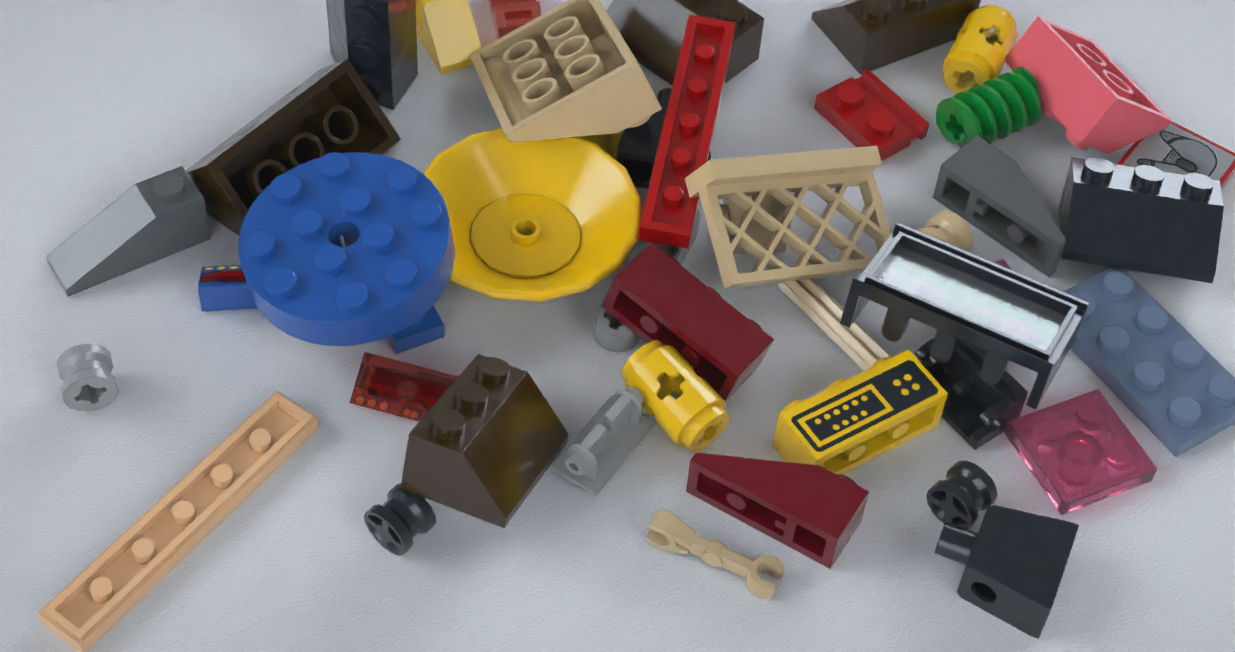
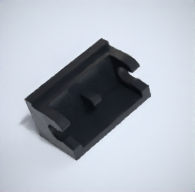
(972, 406)

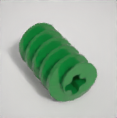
(991, 109)

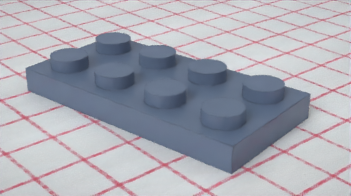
(1152, 362)

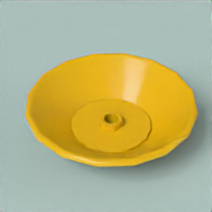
(535, 214)

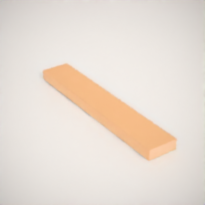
(177, 523)

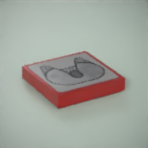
(1182, 153)

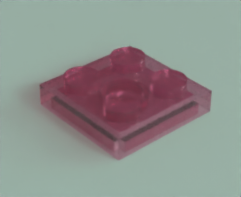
(1080, 451)

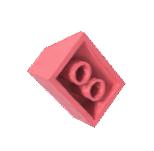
(1085, 89)

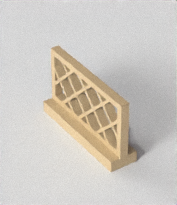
(780, 176)

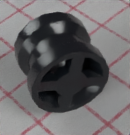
(962, 494)
(399, 520)

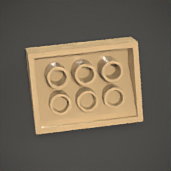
(565, 76)

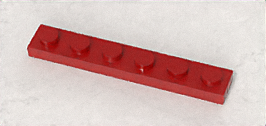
(687, 131)

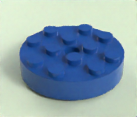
(392, 255)

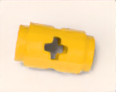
(979, 49)
(691, 419)

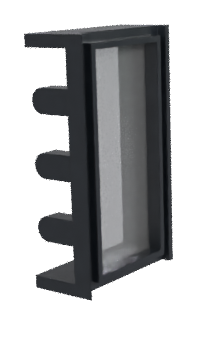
(970, 302)

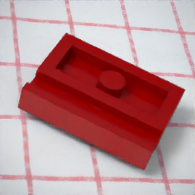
(871, 114)

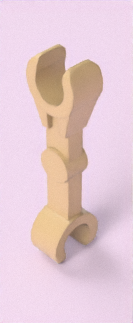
(674, 535)

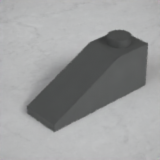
(999, 201)
(133, 231)

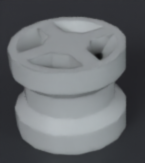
(87, 377)

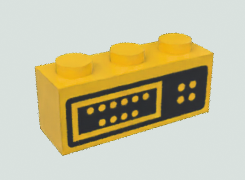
(861, 415)

